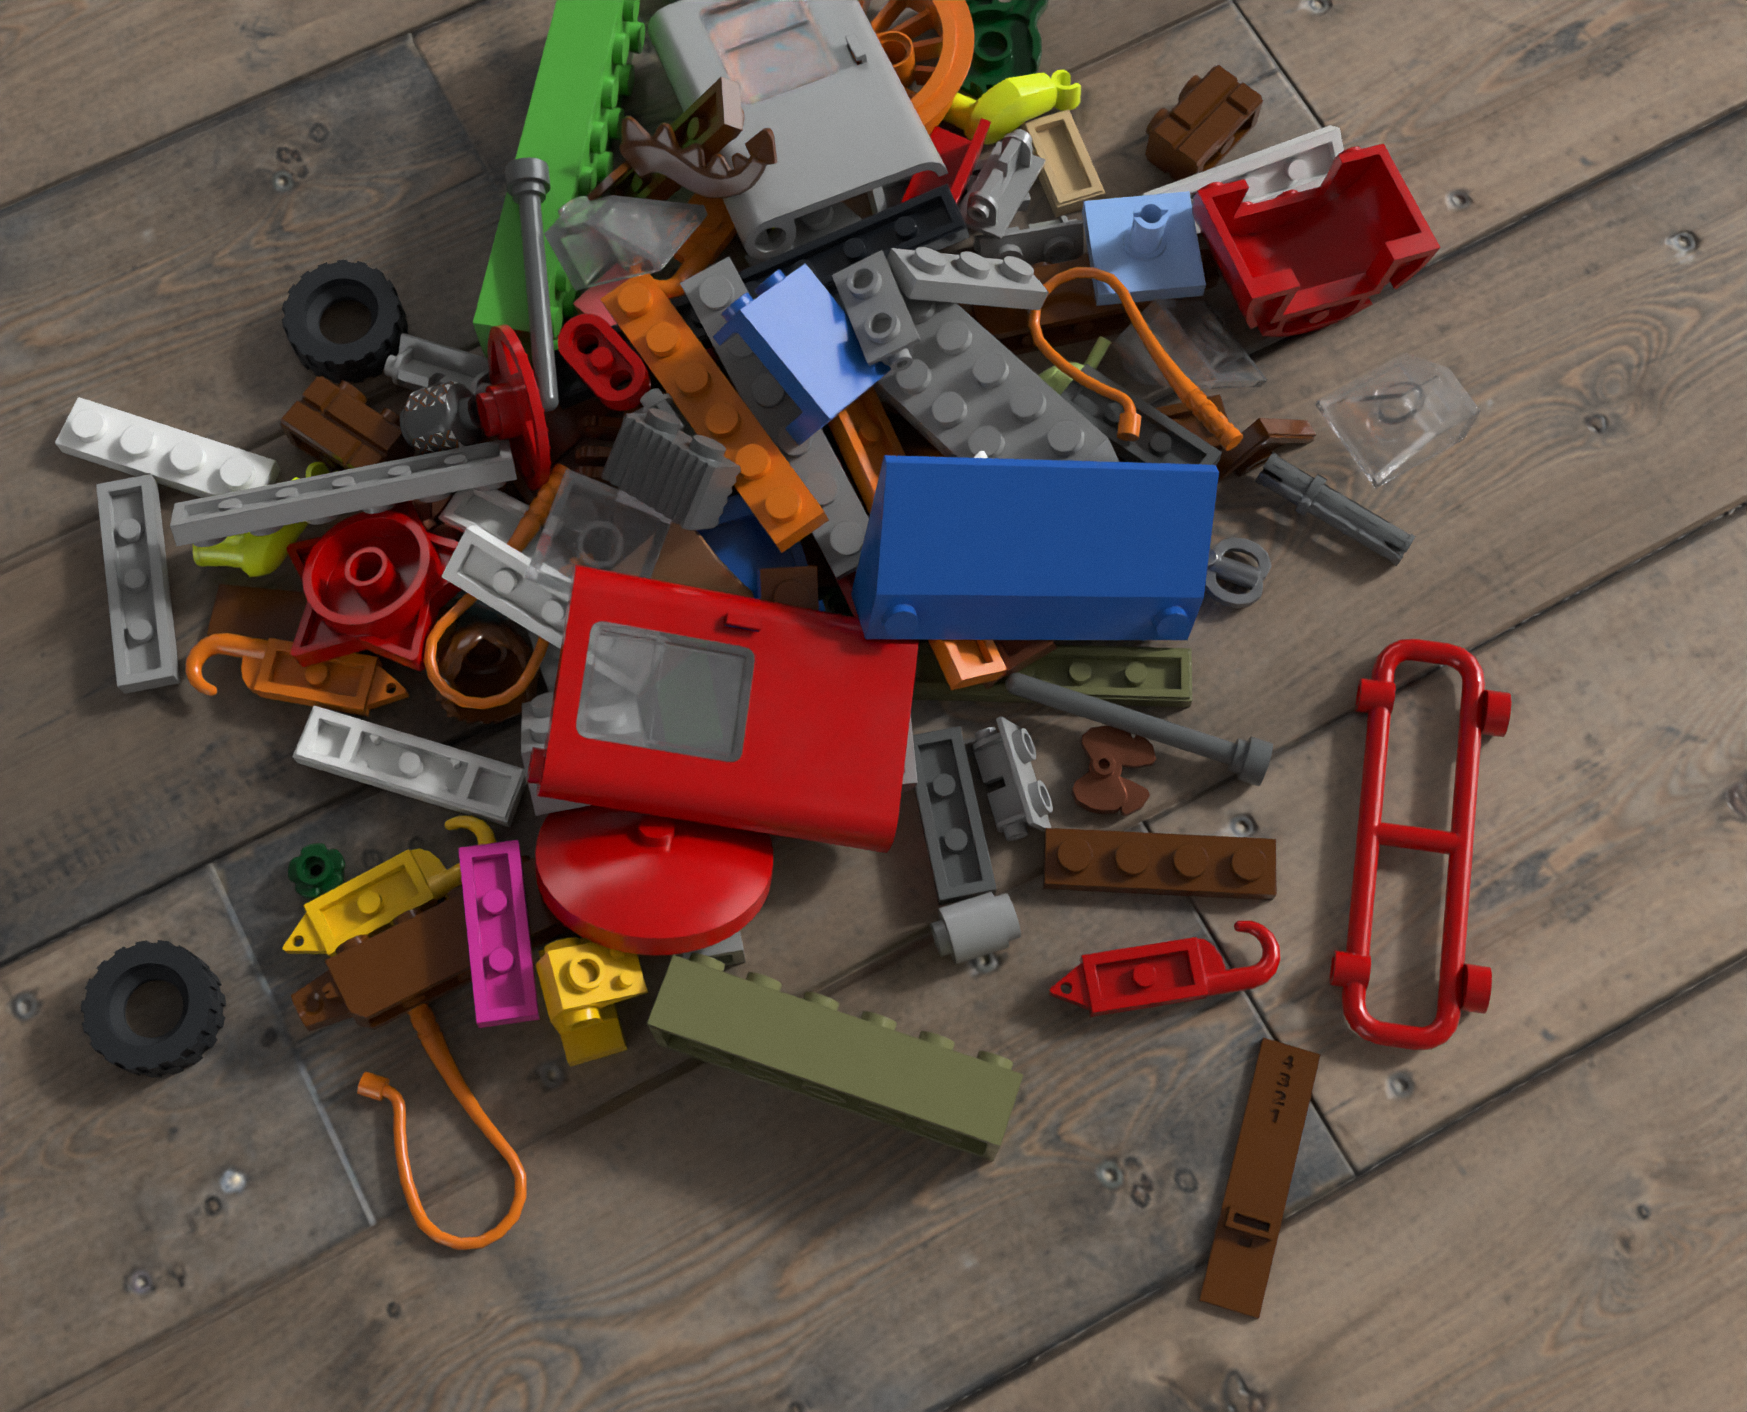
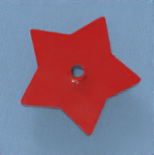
(372, 587)

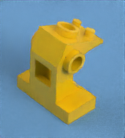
(580, 994)

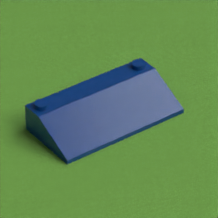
(1035, 549)

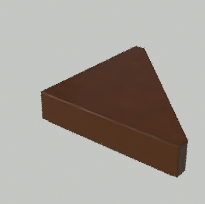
(1259, 442)

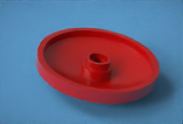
(650, 878)

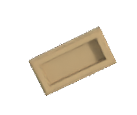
(1068, 170)

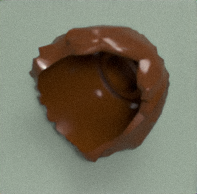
(485, 662)

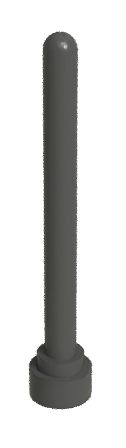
(528, 184)
(1246, 758)

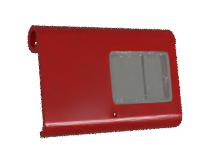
(727, 723)

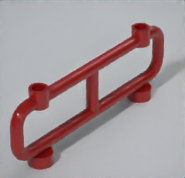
(1460, 984)

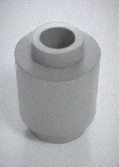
(975, 927)

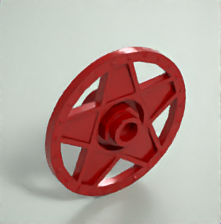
(514, 408)

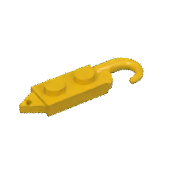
(380, 895)

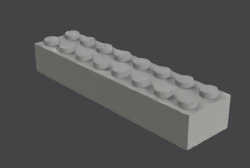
(965, 384)

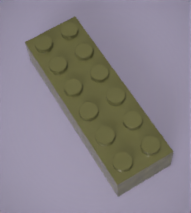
(835, 1056)

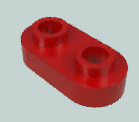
(607, 364)

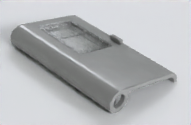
(832, 120)

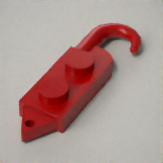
(1164, 974)

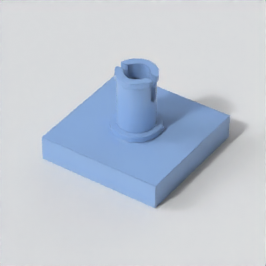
(1146, 245)

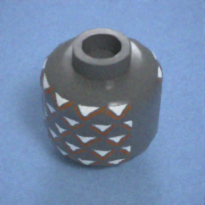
(441, 418)

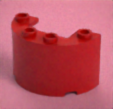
(1316, 250)

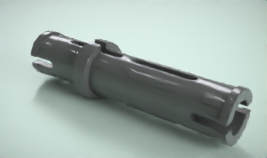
(1335, 509)

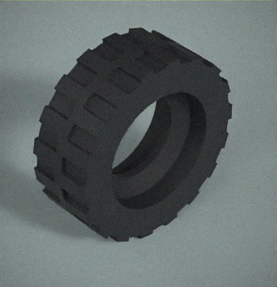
(332, 285)
(121, 976)

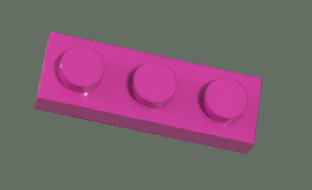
(498, 934)

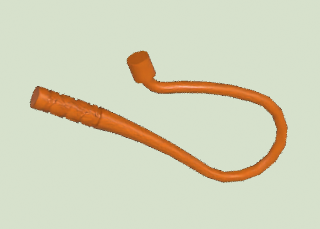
(1130, 421)
(522, 536)
(378, 1087)

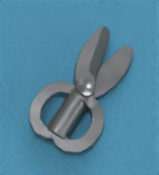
(1237, 572)

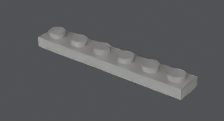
(814, 459)
(328, 495)

